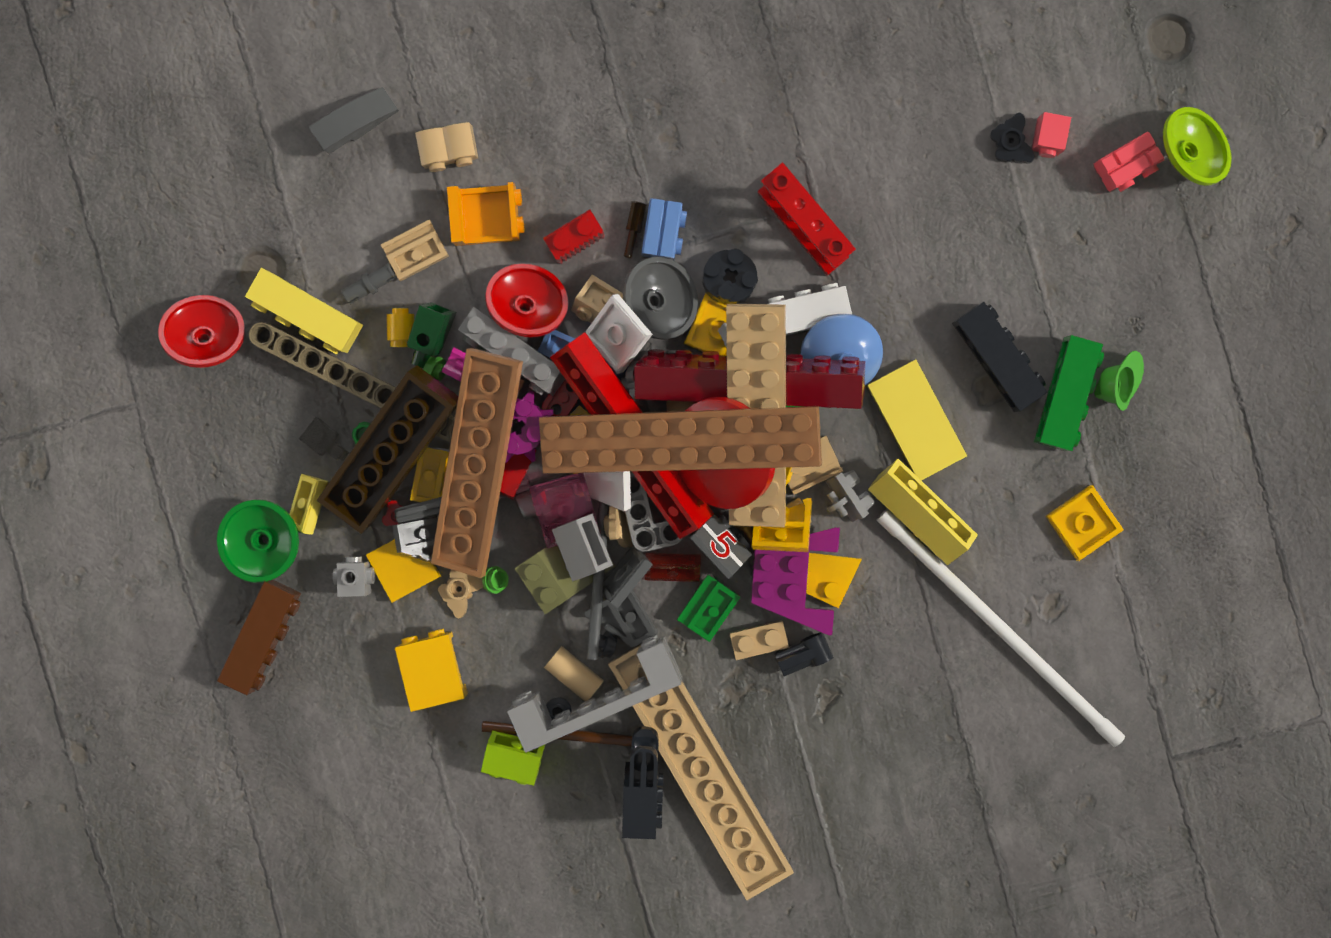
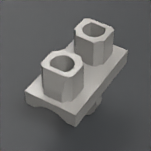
(844, 497)

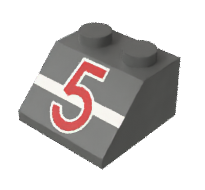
(721, 545)

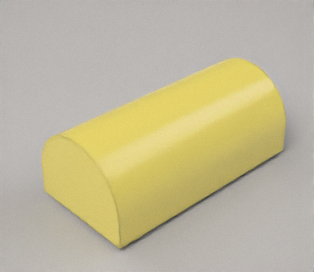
(305, 506)

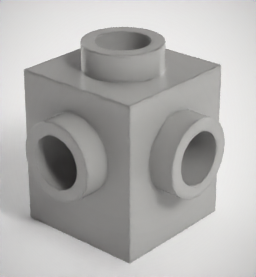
(344, 579)

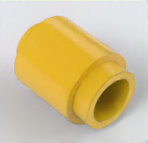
(399, 326)

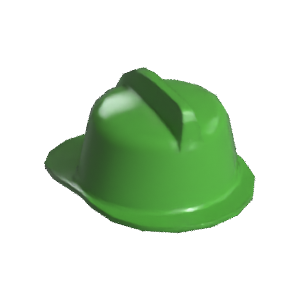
(1121, 381)

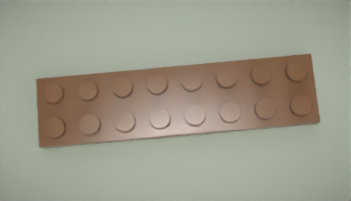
(476, 461)

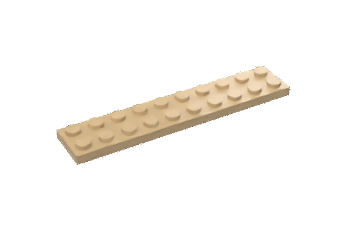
(709, 783)

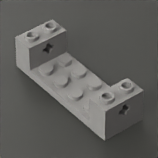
(537, 728)

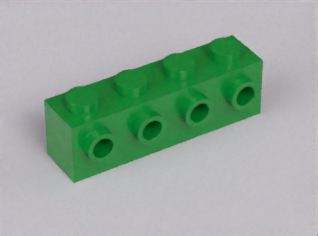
(1068, 393)

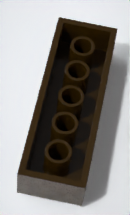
(389, 449)

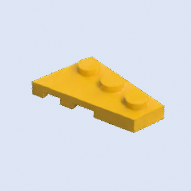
(830, 576)

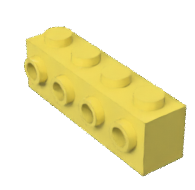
(304, 311)
(923, 512)

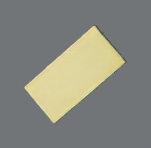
(916, 420)

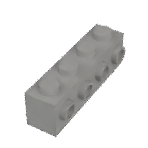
(487, 333)

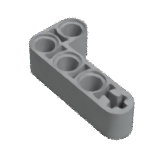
(647, 524)

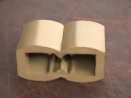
(447, 146)

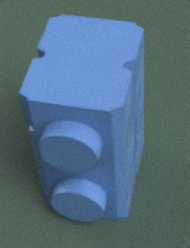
(663, 229)

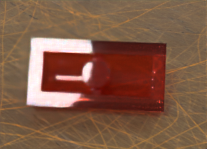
(674, 567)

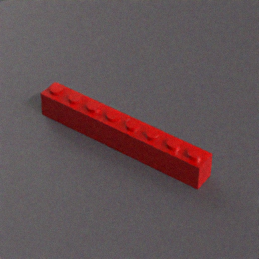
(604, 394)

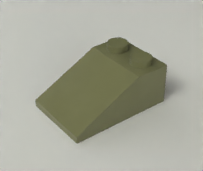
(549, 580)

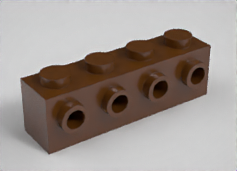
(259, 637)

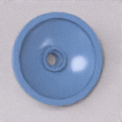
(845, 336)

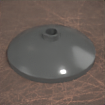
(672, 294)

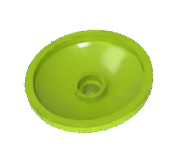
(1196, 146)

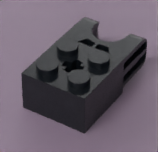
(642, 787)

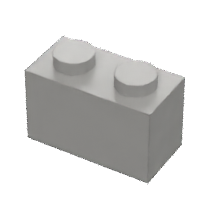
(582, 547)

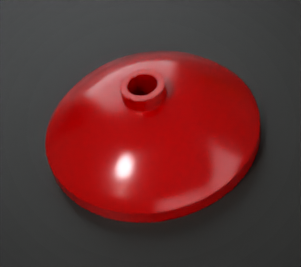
(529, 289)
(197, 320)

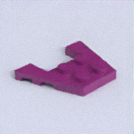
(781, 582)

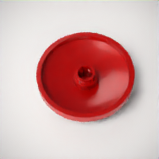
(726, 486)

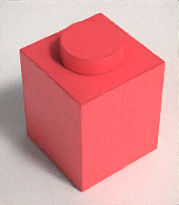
(1051, 134)

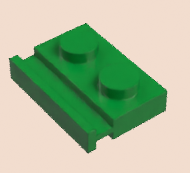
(708, 608)

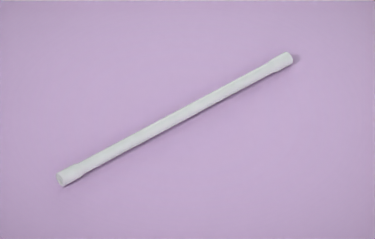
(1101, 724)

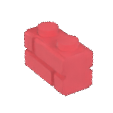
(1128, 162)

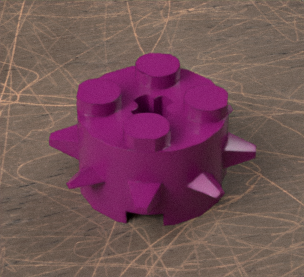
(530, 437)

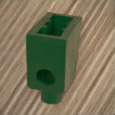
(435, 323)

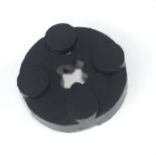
(735, 262)

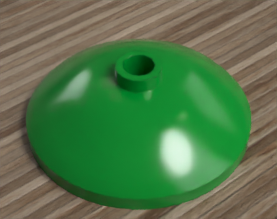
(242, 545)

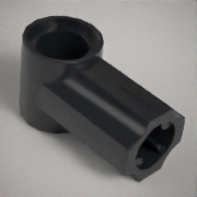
(810, 652)

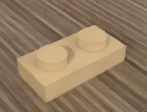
(759, 640)

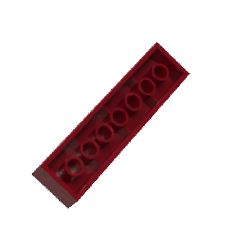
(703, 376)

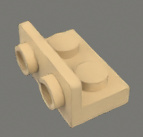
(593, 298)

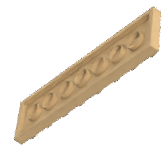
(759, 381)

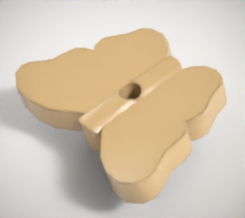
(617, 527)
(457, 599)

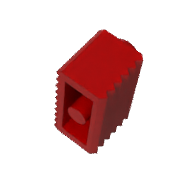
(574, 236)

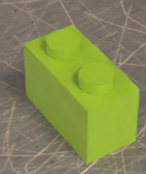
(508, 760)

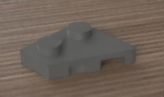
(627, 620)

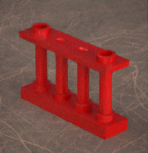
(805, 219)

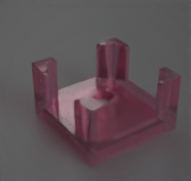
(561, 503)

